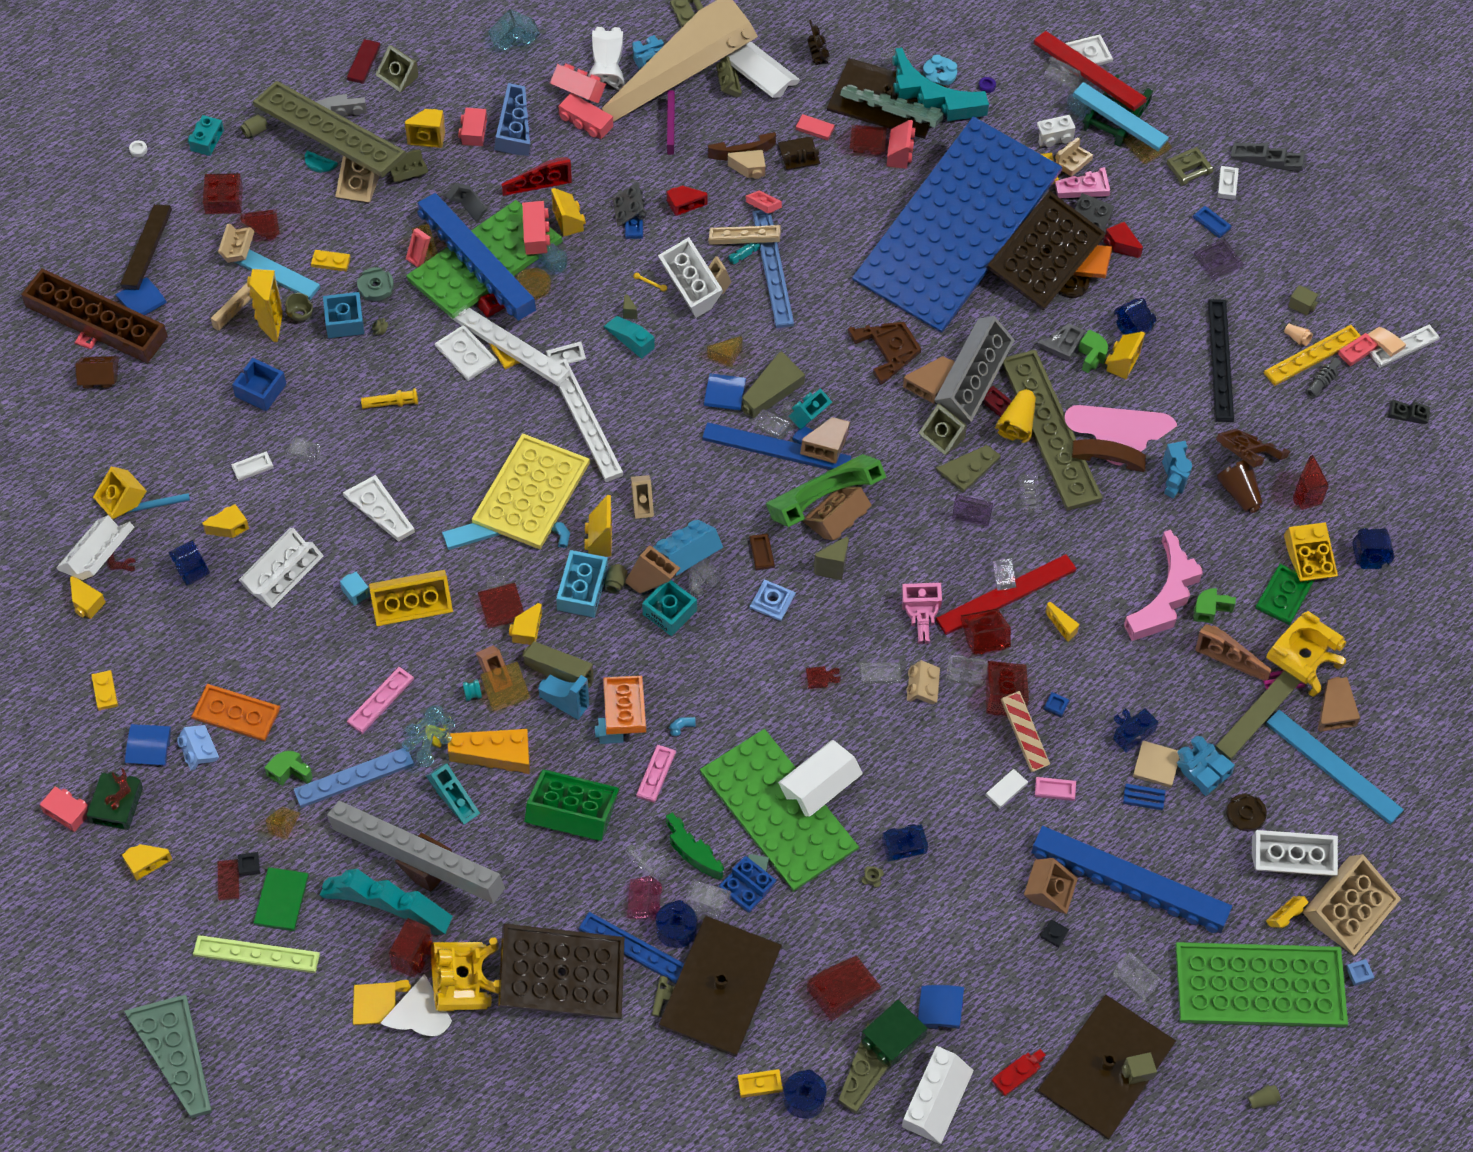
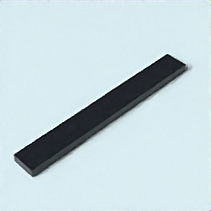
(1220, 360)

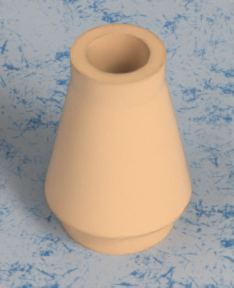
(1298, 334)

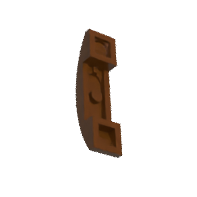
(720, 151)
(1109, 450)

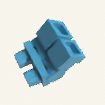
(643, 54)
(1176, 467)
(1204, 765)

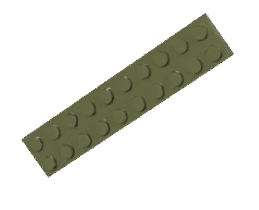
(329, 128)
(1052, 433)

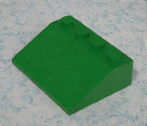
(570, 805)

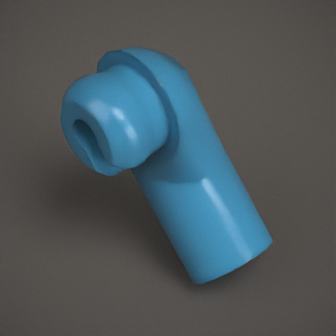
(563, 532)
(680, 723)

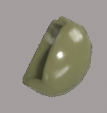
(298, 302)

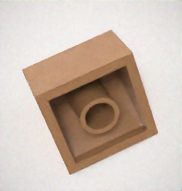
(1050, 885)

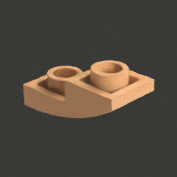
(1387, 341)

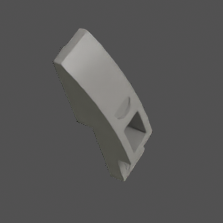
(344, 106)

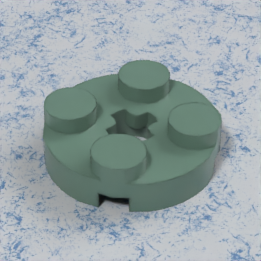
(379, 292)

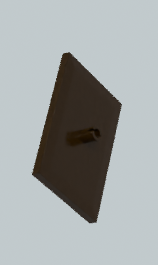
(881, 82)
(1046, 250)
(587, 966)
(713, 1010)
(1087, 1083)

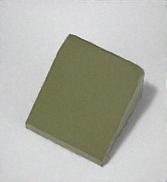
(629, 308)

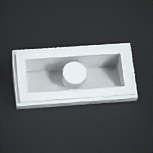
(572, 353)

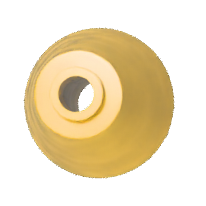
(1018, 417)

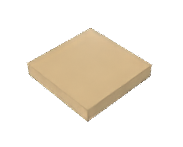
(1156, 764)

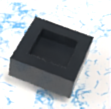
(249, 864)
(1054, 933)

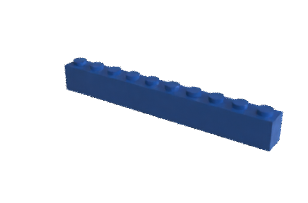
(476, 257)
(1132, 879)

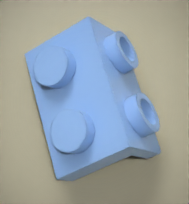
(197, 746)

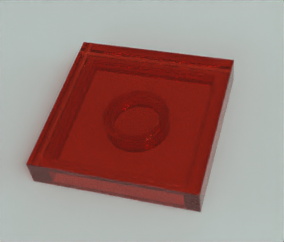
(500, 605)

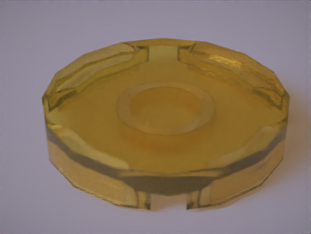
(535, 282)

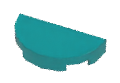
(319, 163)

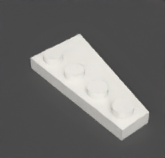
(379, 506)

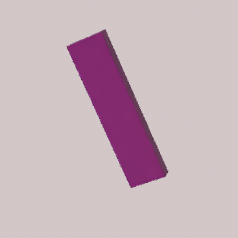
(670, 122)

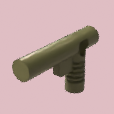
(661, 994)

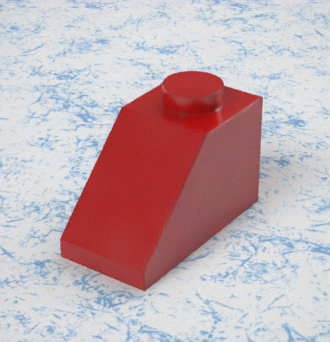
(685, 199)
(1123, 240)

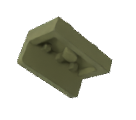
(728, 77)
(409, 166)

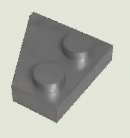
(1063, 342)

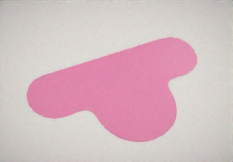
(1119, 425)

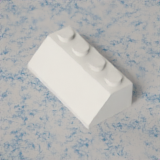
(691, 276)
(1295, 853)
(937, 1095)

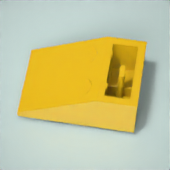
(1311, 551)

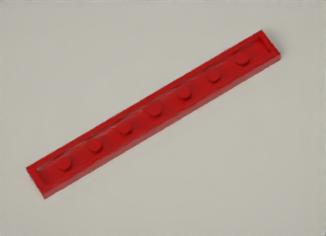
(1090, 70)
(996, 598)

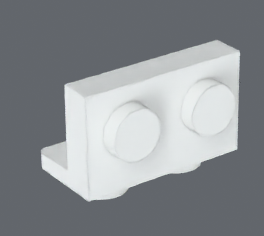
(1056, 131)

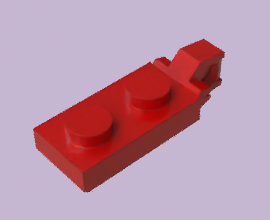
(1018, 1072)

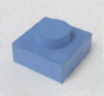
(1360, 972)

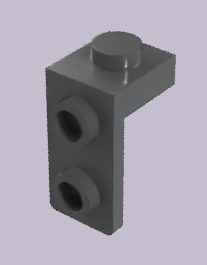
(469, 199)

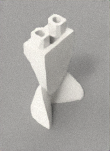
(607, 52)

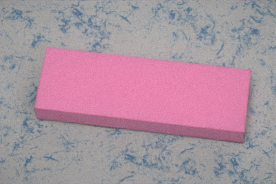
(656, 773)

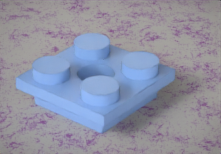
(773, 609)

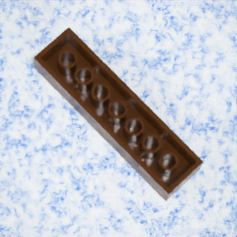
(94, 315)

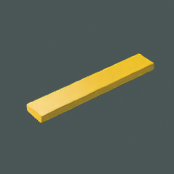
(1311, 355)

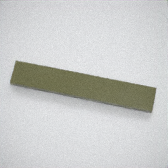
(1257, 715)

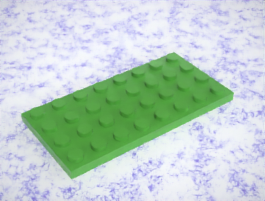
(450, 282)
(795, 843)
(1261, 985)

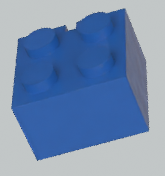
(259, 384)

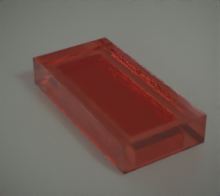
(228, 880)

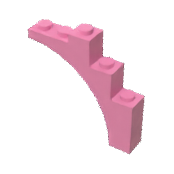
(1160, 612)

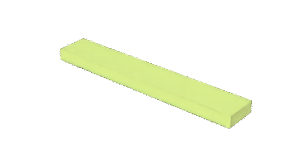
(256, 954)

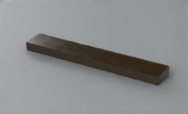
(146, 247)

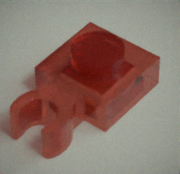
(818, 677)

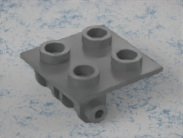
(629, 204)
(1095, 210)

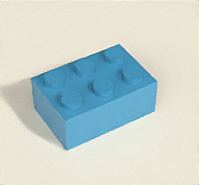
(690, 544)

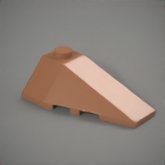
(1225, 649)

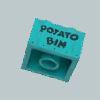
(669, 607)

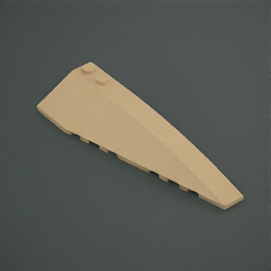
(698, 44)

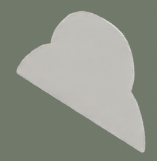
(418, 1011)

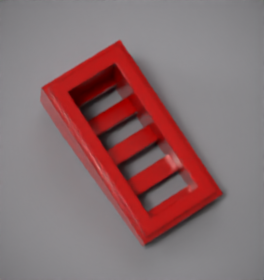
(487, 307)

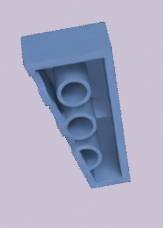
(513, 124)

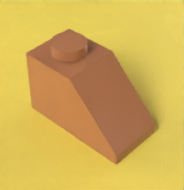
(490, 658)

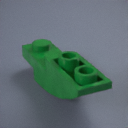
(693, 852)

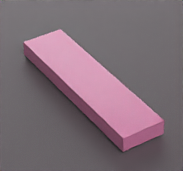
(380, 700)

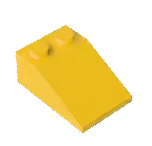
(600, 529)

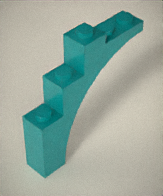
(953, 103)
(360, 888)

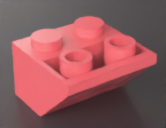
(901, 145)

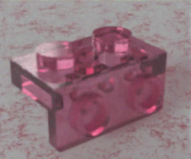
(644, 898)

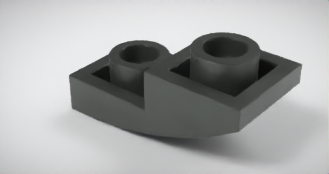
(1412, 413)

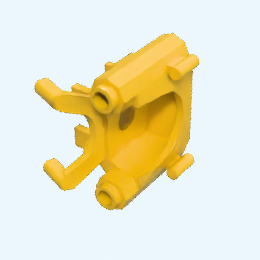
(1314, 636)
(458, 992)

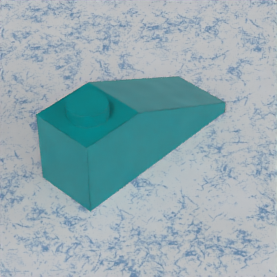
(632, 336)
(452, 793)

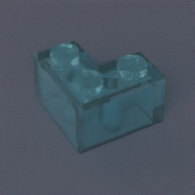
(511, 28)

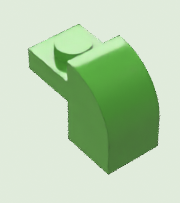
(1095, 348)
(1209, 602)
(285, 765)

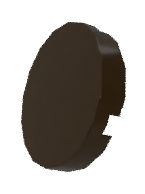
(1075, 288)
(1240, 812)

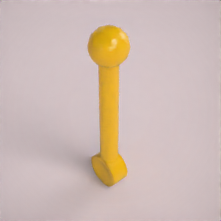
(662, 287)

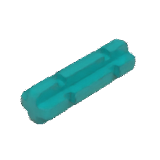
(743, 252)

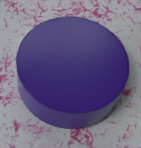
(987, 84)

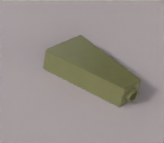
(773, 385)
(557, 663)

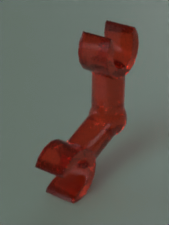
(120, 565)
(125, 789)

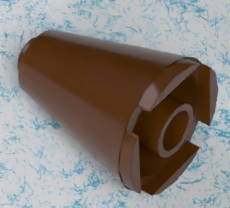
(1242, 486)

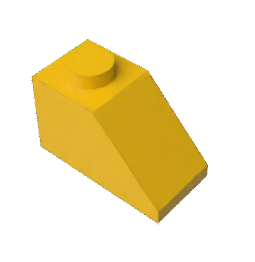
(85, 598)
(526, 625)
(145, 859)

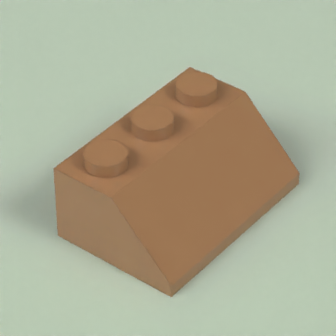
(838, 512)

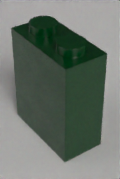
(103, 814)
(893, 1034)

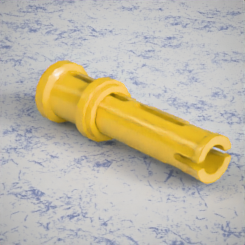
(399, 399)

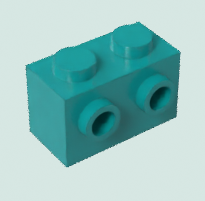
(206, 135)
(810, 408)

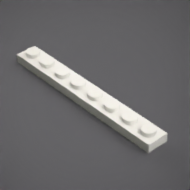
(512, 346)
(589, 427)

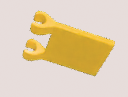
(376, 1001)

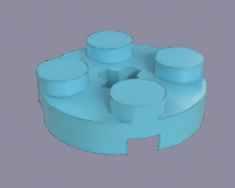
(936, 63)

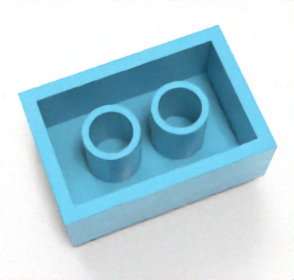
(582, 583)

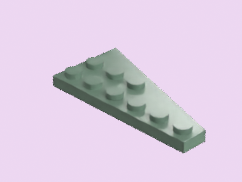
(898, 107)
(171, 1040)

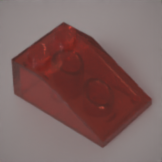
(1002, 681)
(842, 987)

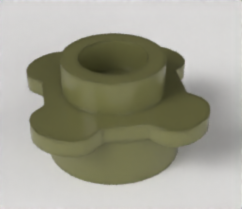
(379, 326)
(872, 871)

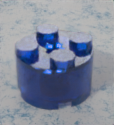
(1135, 317)
(1376, 545)
(189, 562)
(674, 935)
(807, 1083)

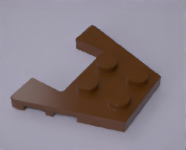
(895, 344)
(1247, 446)

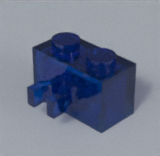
(1134, 729)
(904, 842)

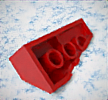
(545, 175)

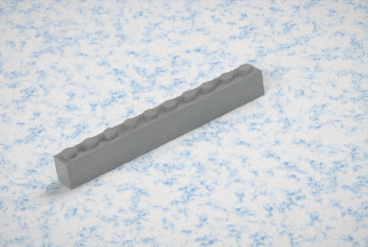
(416, 852)

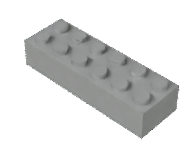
(975, 368)

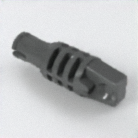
(1323, 378)

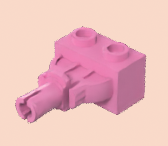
(922, 603)

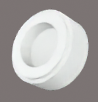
(138, 148)

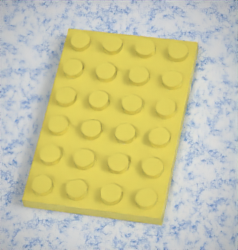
(531, 491)

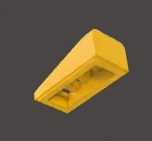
(1065, 624)

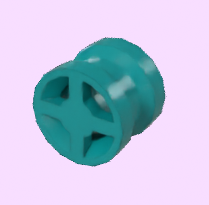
(472, 690)

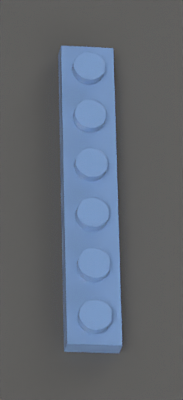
(353, 777)

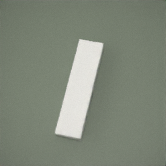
(1413, 341)

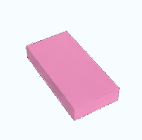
(1055, 788)

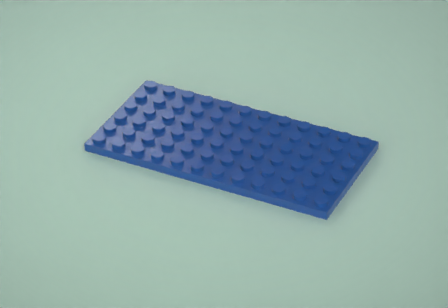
(957, 224)

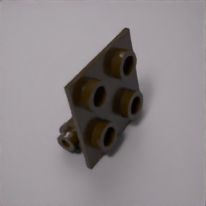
(816, 45)
(799, 153)

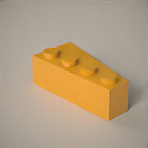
(492, 749)

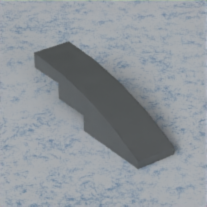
(1271, 157)

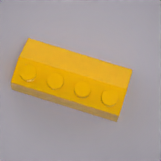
(266, 301)
(410, 597)

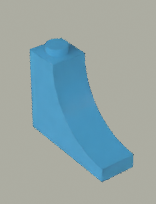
(567, 696)

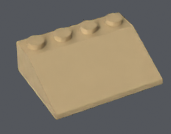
(1352, 904)

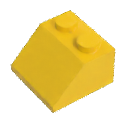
(426, 128)
(567, 212)
(1125, 354)
(119, 492)

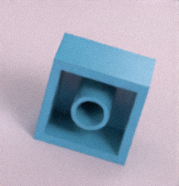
(343, 315)

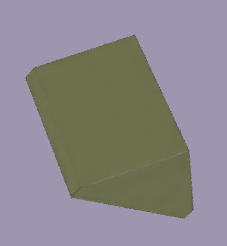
(397, 69)
(943, 430)
(832, 560)

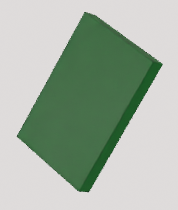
(1284, 595)
(281, 899)

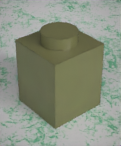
(1303, 300)
(1139, 1068)

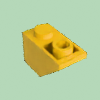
(226, 523)

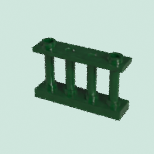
(1119, 133)

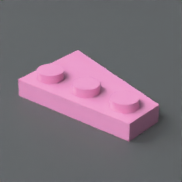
(1091, 184)

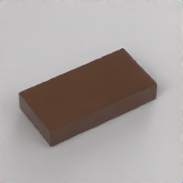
(761, 551)

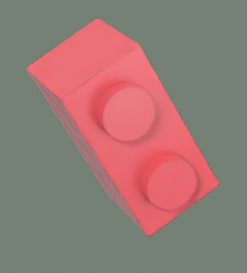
(473, 127)
(64, 808)

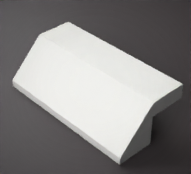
(762, 70)
(94, 548)
(281, 568)
(821, 777)

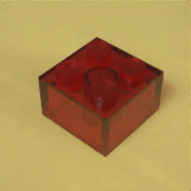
(223, 193)
(411, 948)

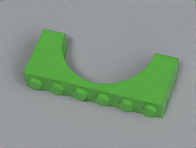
(790, 506)

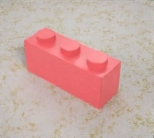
(578, 82)
(585, 116)
(535, 227)

